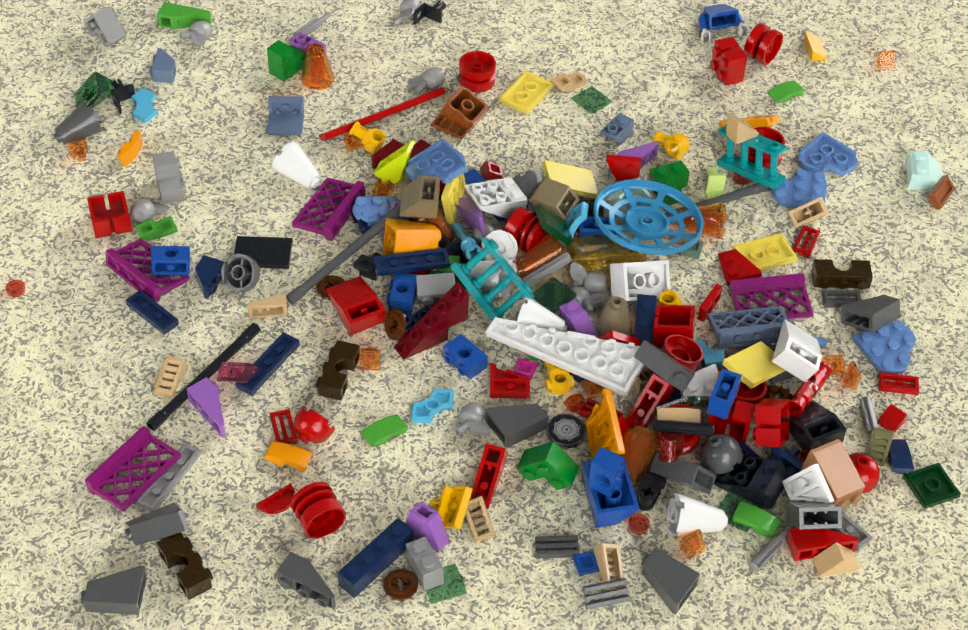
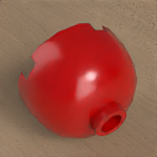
(312, 426)
(867, 469)

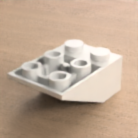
(497, 197)
(797, 352)

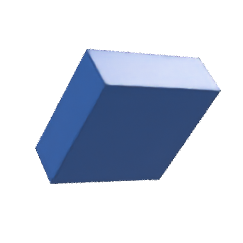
(585, 563)

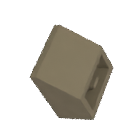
(421, 197)
(555, 197)

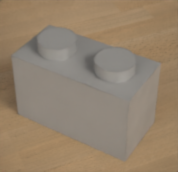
(433, 287)
(424, 563)

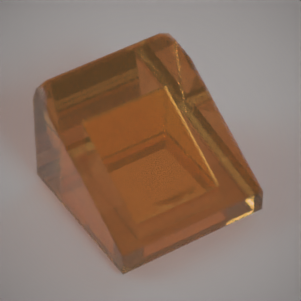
(886, 60)
(352, 142)
(836, 363)
(852, 376)
(591, 389)
(692, 544)

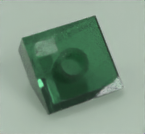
(94, 90)

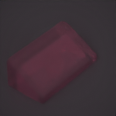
(236, 372)

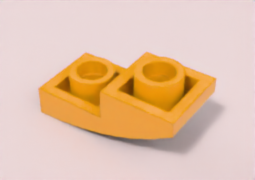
(131, 149)
(283, 453)

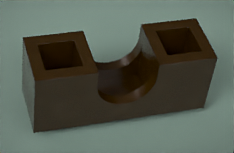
(827, 276)
(341, 357)
(178, 550)

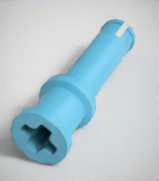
(468, 244)

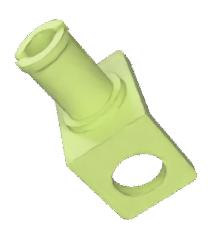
(715, 183)

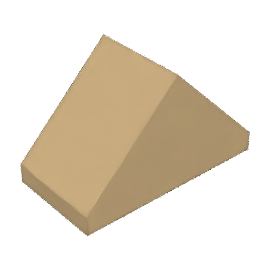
(739, 130)
(808, 212)
(835, 560)

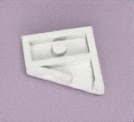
(702, 383)
(808, 486)

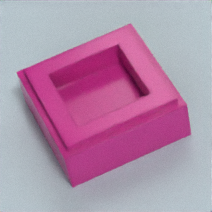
(525, 368)

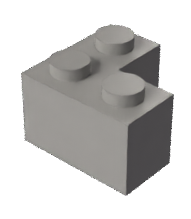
(106, 26)
(169, 177)

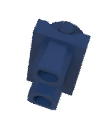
(789, 458)

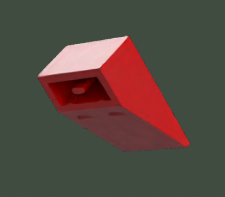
(356, 305)

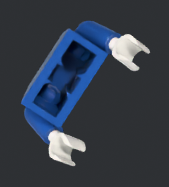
(720, 17)

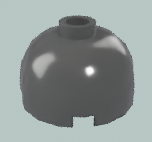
(240, 273)
(721, 453)

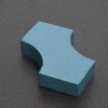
(144, 109)
(576, 217)
(710, 355)
(425, 410)

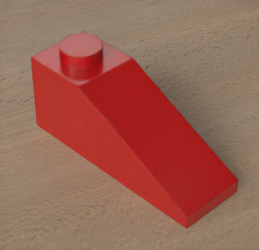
(655, 394)
(489, 473)
(811, 542)

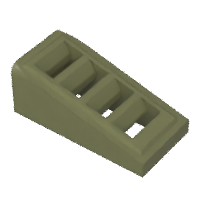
(877, 447)

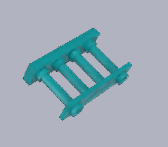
(750, 170)
(474, 285)

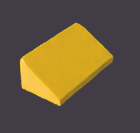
(814, 47)

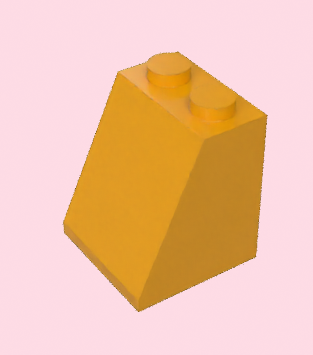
(409, 236)

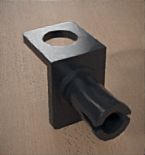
(431, 12)
(121, 93)
(453, 248)
(366, 267)

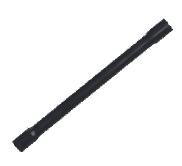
(163, 414)

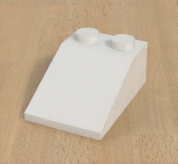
(639, 278)

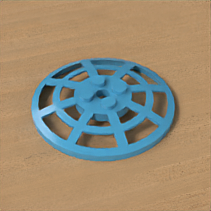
(648, 221)

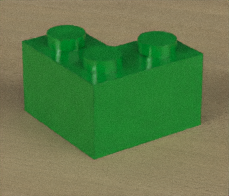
(284, 60)
(673, 175)
(548, 462)

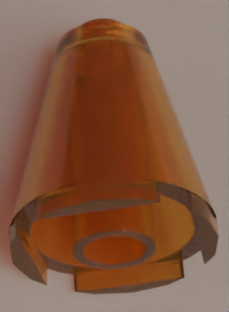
(317, 69)
(713, 220)
(539, 255)
(639, 450)

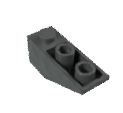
(302, 577)

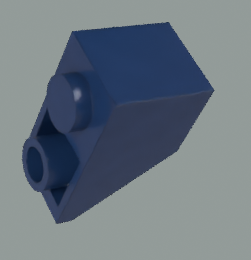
(208, 275)

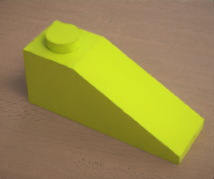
(395, 164)

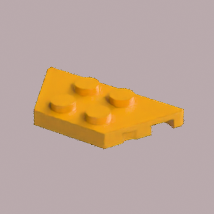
(757, 121)
(603, 427)

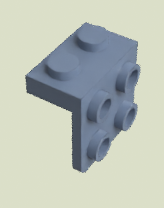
(285, 115)

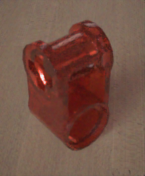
(671, 446)

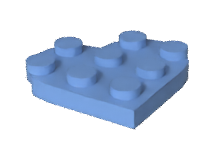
(827, 155)
(437, 160)
(801, 189)
(373, 208)
(887, 347)

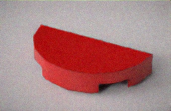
(278, 501)

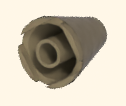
(614, 317)

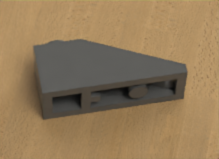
(664, 365)

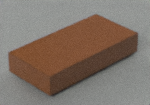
(941, 192)

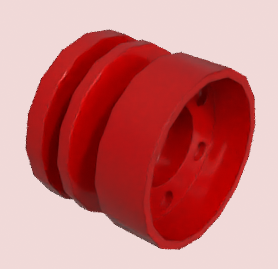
(525, 228)
(683, 350)
(318, 510)

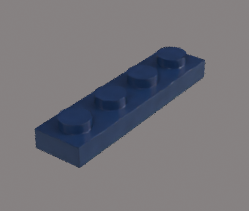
(411, 262)
(270, 362)

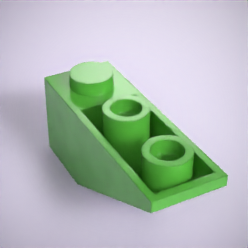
(180, 16)

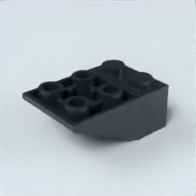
(815, 427)
(755, 480)

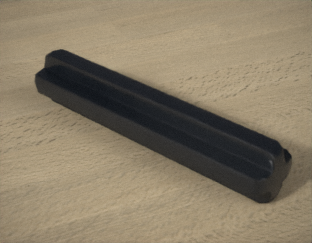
(683, 427)

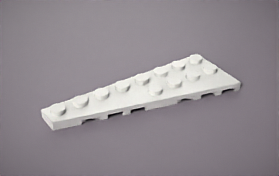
(591, 358)

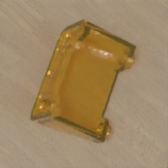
(600, 252)

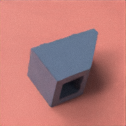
(163, 67)
(619, 128)

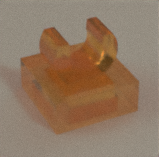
(78, 150)
(383, 188)
(370, 359)

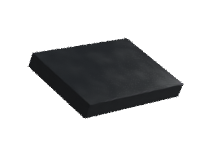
(267, 251)

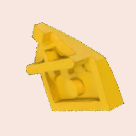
(452, 505)

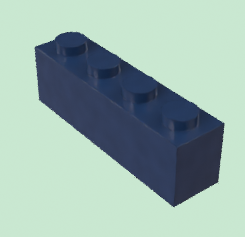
(375, 558)

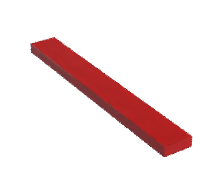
(383, 113)

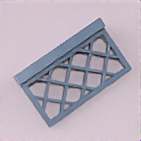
(747, 334)

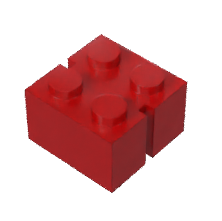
(728, 61)
(111, 220)
(673, 320)
(738, 418)
(769, 428)

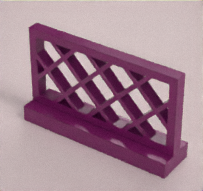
(341, 212)
(135, 275)
(767, 287)
(121, 461)

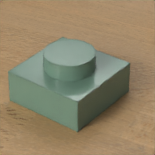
(694, 251)

